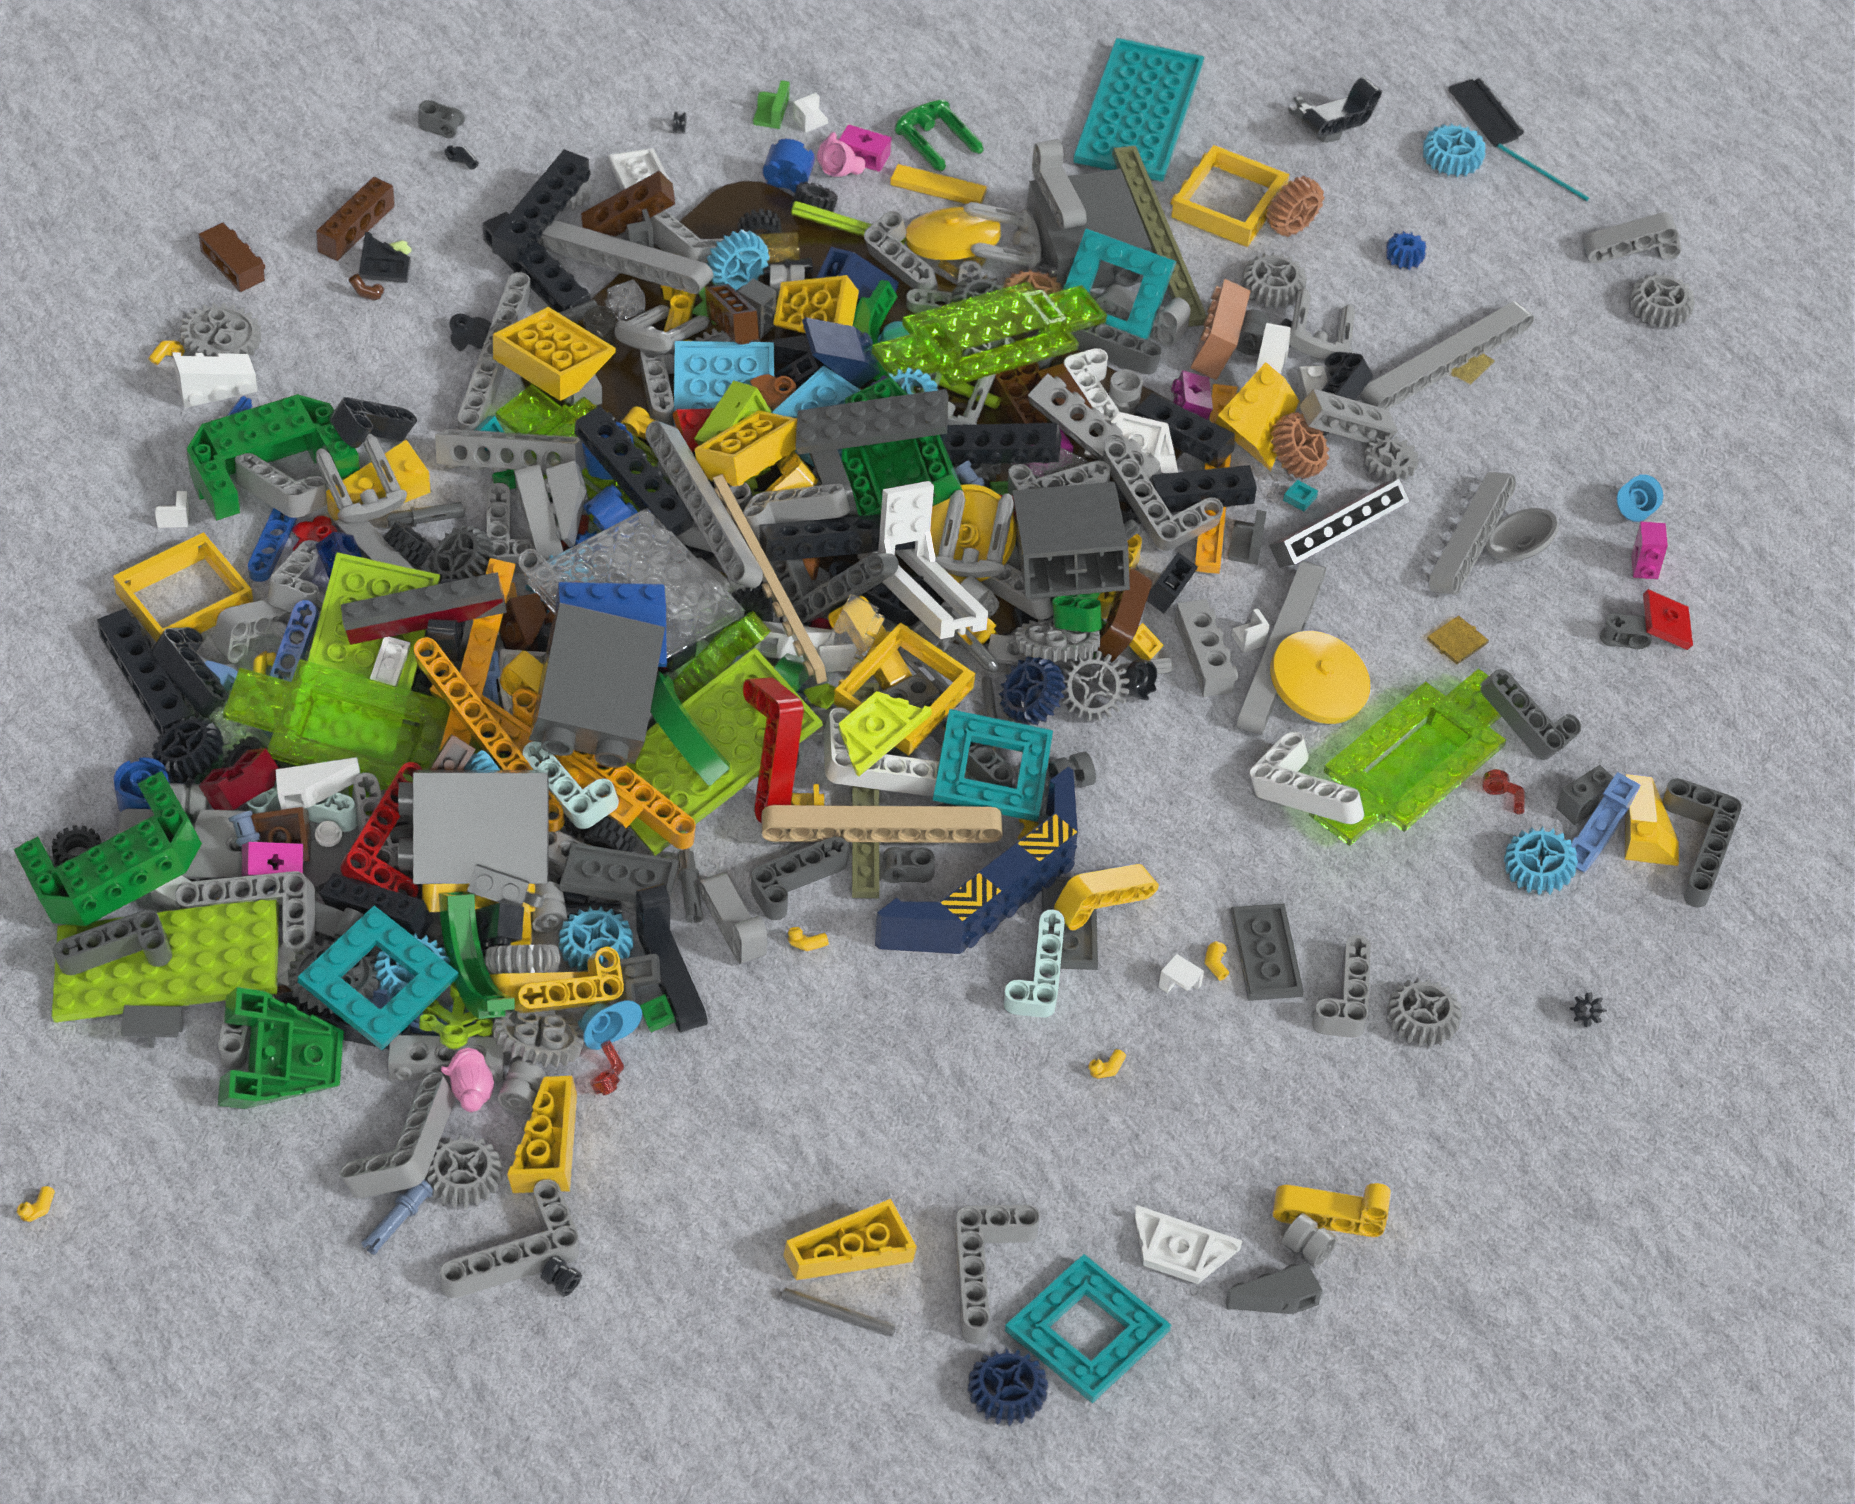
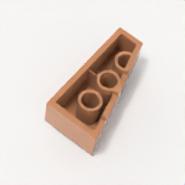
(1221, 328)

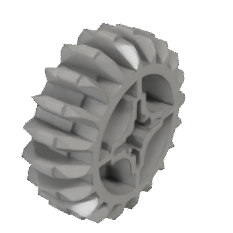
(1274, 275)
(1662, 300)
(1114, 696)
(522, 959)
(1426, 1004)
(464, 1160)

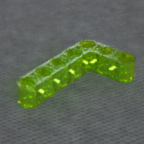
(719, 654)

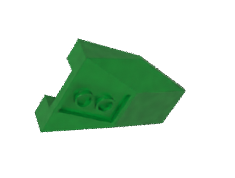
(895, 462)

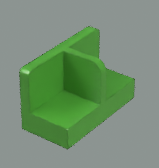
(772, 106)

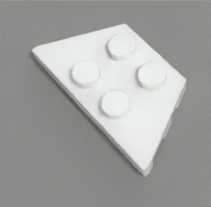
(1151, 436)
(1180, 1246)

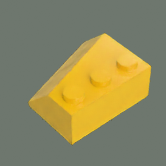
(819, 298)
(1255, 412)

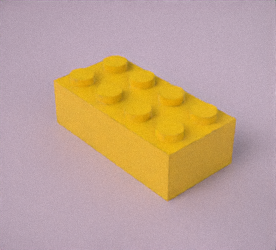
(748, 447)

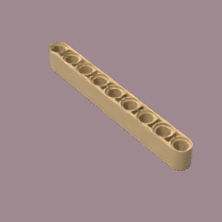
(882, 824)

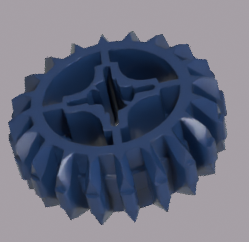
(1026, 685)
(1012, 1401)

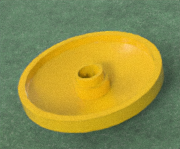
(949, 234)
(975, 525)
(1320, 677)

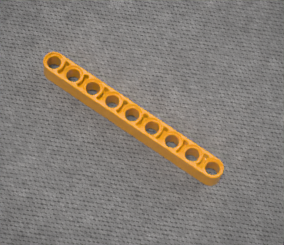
(480, 724)
(636, 787)

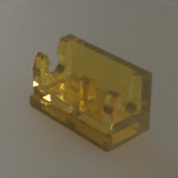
(781, 246)

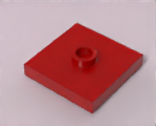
(1667, 619)

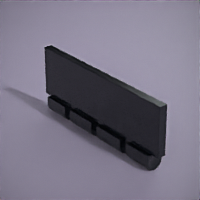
(1487, 111)

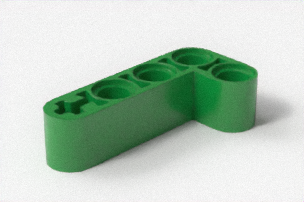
(1077, 612)

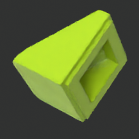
(821, 695)

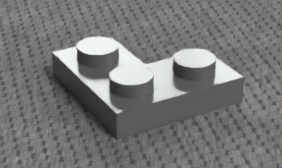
(636, 973)

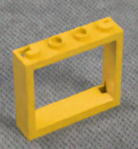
(1217, 222)
(170, 562)
(902, 636)

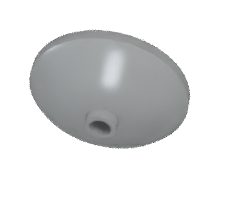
(1522, 535)

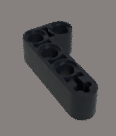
(1344, 113)
(1348, 375)
(358, 418)
(882, 597)
(447, 634)
(178, 657)

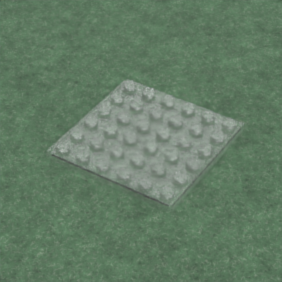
(645, 553)

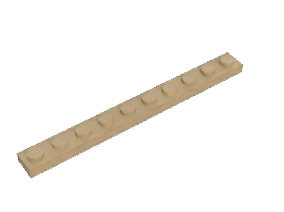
(772, 587)

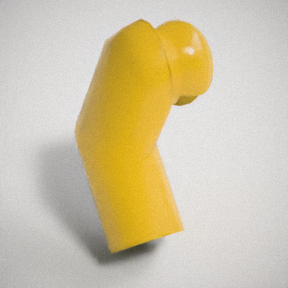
(1213, 960)

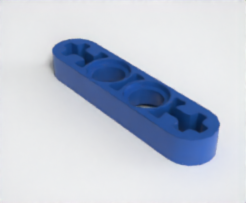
(268, 540)
(297, 650)

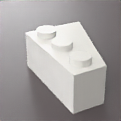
(213, 378)

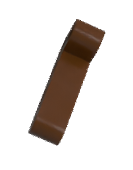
(1013, 389)
(1124, 615)

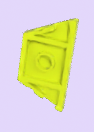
(878, 727)

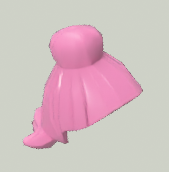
(838, 158)
(470, 1079)

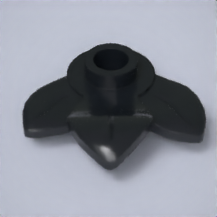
(472, 332)

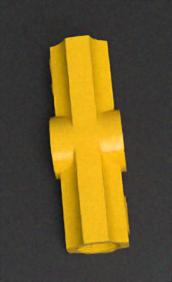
(680, 309)

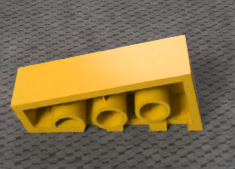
(407, 468)
(548, 1138)
(853, 1243)

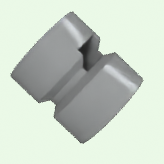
(780, 274)
(1126, 390)
(191, 799)
(553, 912)
(520, 1087)
(1312, 1242)

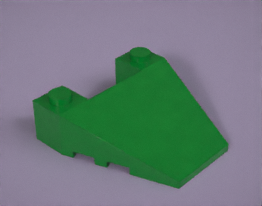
(287, 1052)

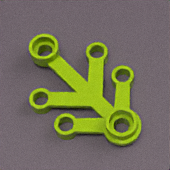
(454, 1033)

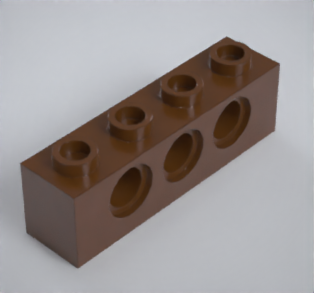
(626, 207)
(355, 218)
(732, 313)

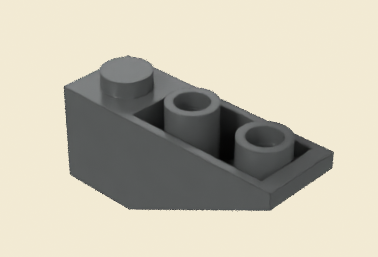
(1281, 1292)

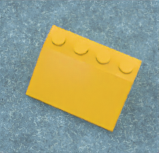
(551, 352)

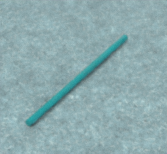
(1543, 172)

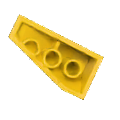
(1648, 827)

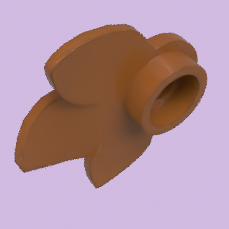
(770, 389)

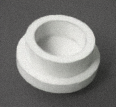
(328, 834)

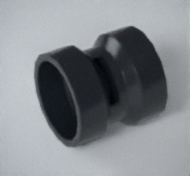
(561, 1276)

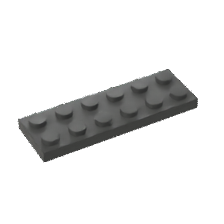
(872, 422)

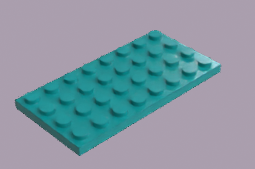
(1140, 105)

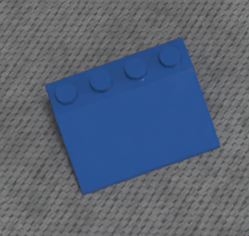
(630, 601)

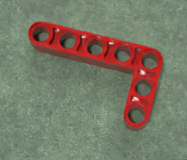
(780, 743)
(378, 834)

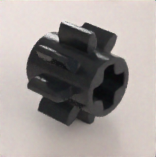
(1595, 1010)

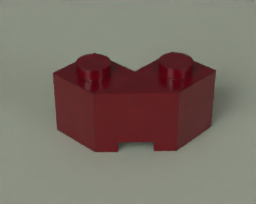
(243, 781)

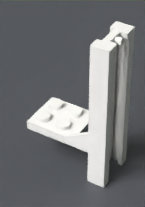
(906, 519)

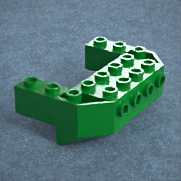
(269, 433)
(119, 867)

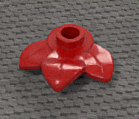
(315, 530)

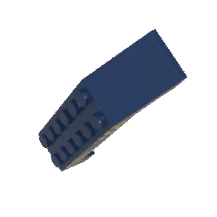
(993, 891)

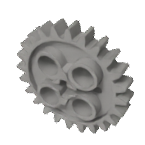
(220, 331)
(1048, 642)
(557, 1041)

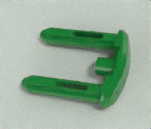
(925, 116)

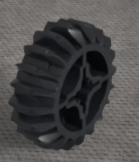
(189, 748)

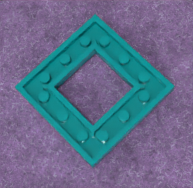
(1154, 267)
(1030, 740)
(374, 929)
(1088, 1377)

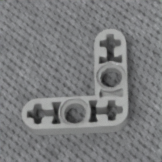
(935, 296)

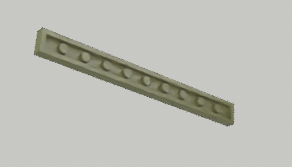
(1158, 229)
(865, 854)

